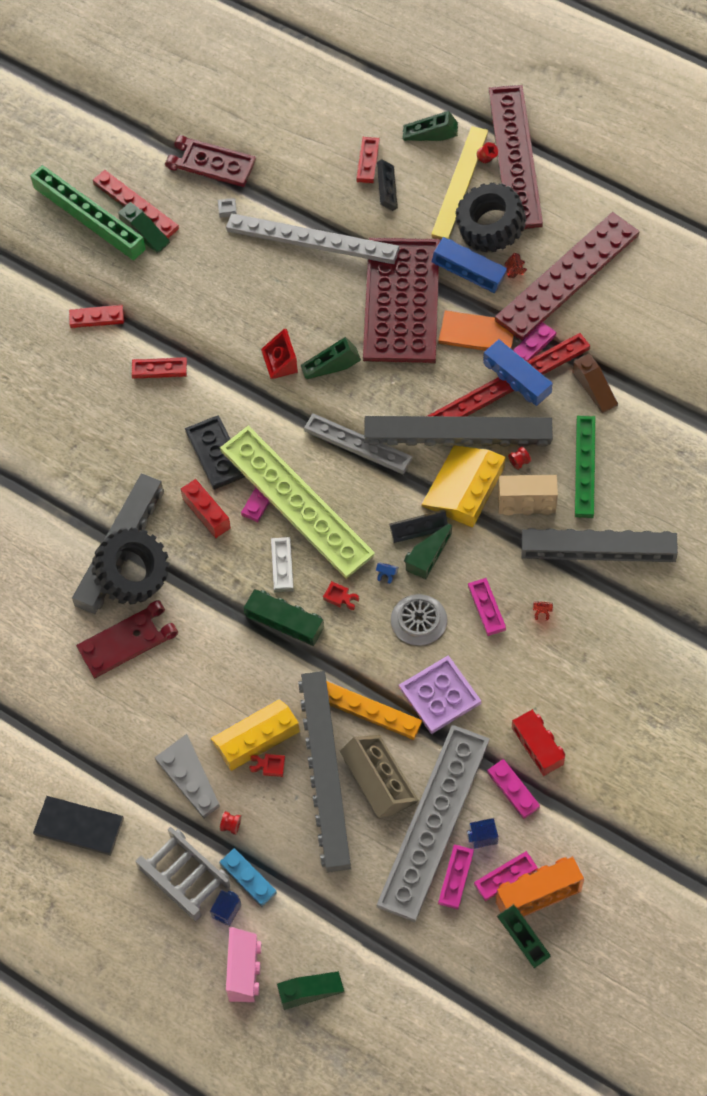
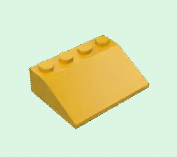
(465, 483)

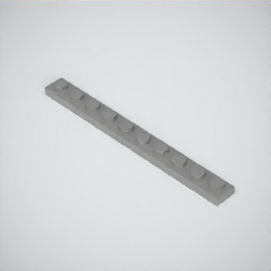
(313, 238)

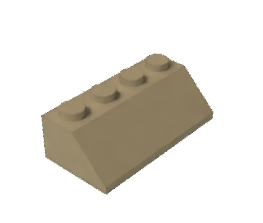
(378, 775)

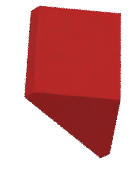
(280, 356)

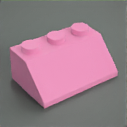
(242, 966)

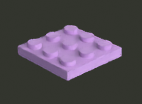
(439, 694)

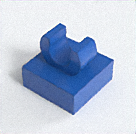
(386, 569)

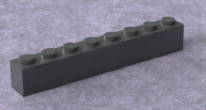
(134, 513)
(599, 545)

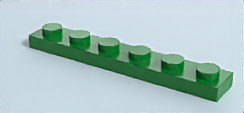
(585, 466)

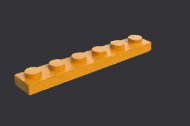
(373, 711)

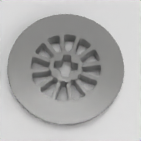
(415, 637)

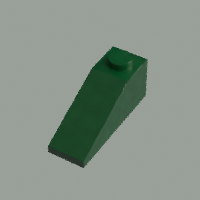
(433, 128)
(142, 224)
(332, 359)
(426, 553)
(524, 936)
(309, 989)

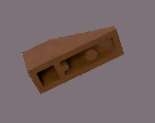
(594, 382)

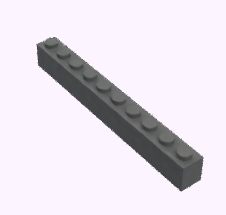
(458, 430)
(326, 774)

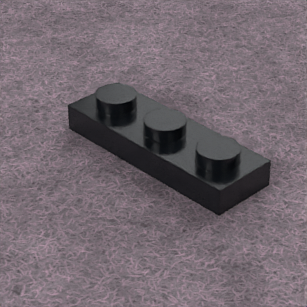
(387, 185)
(418, 526)

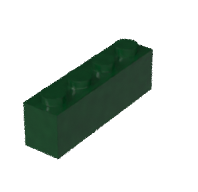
(284, 617)

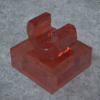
(515, 266)
(544, 607)

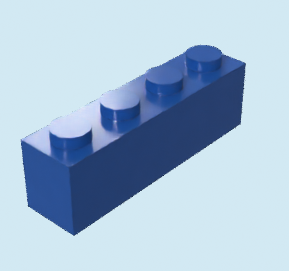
(469, 265)
(517, 372)

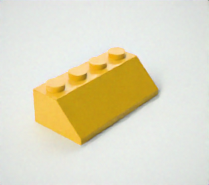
(256, 734)

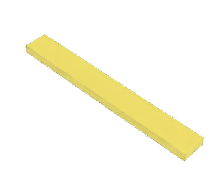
(459, 183)

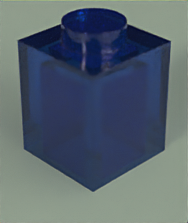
(483, 833)
(225, 907)

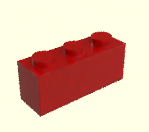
(205, 508)
(538, 742)

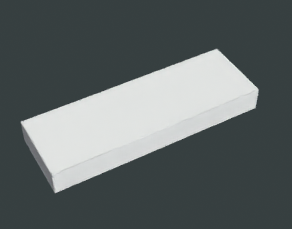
(282, 564)

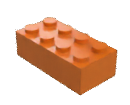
(542, 887)

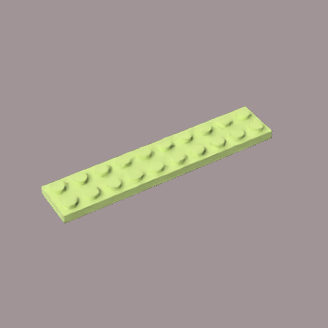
(297, 502)

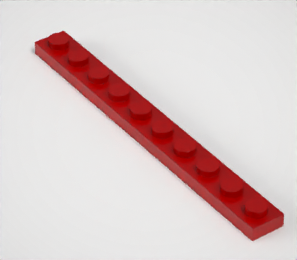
(499, 388)

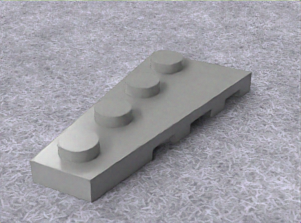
(187, 773)

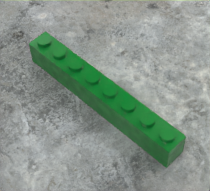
(88, 212)

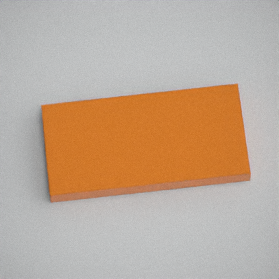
(472, 331)

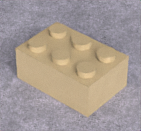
(527, 494)

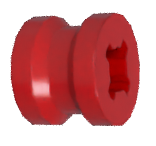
(487, 152)
(519, 458)
(230, 823)

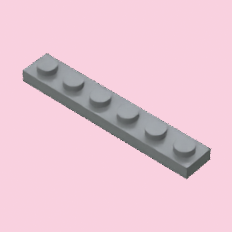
(355, 443)

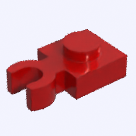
(338, 594)
(271, 765)

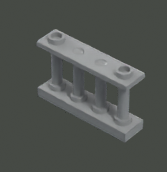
(177, 892)

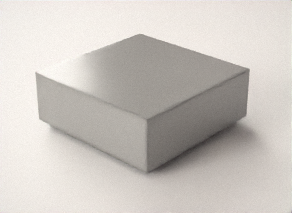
(226, 207)

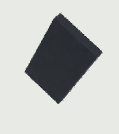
(206, 441)
(78, 825)

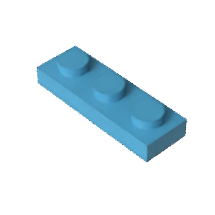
(248, 877)

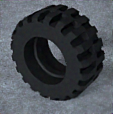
(487, 199)
(147, 549)

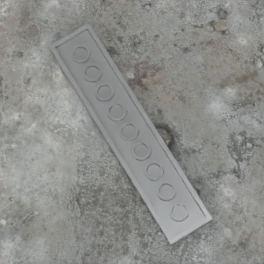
(433, 823)

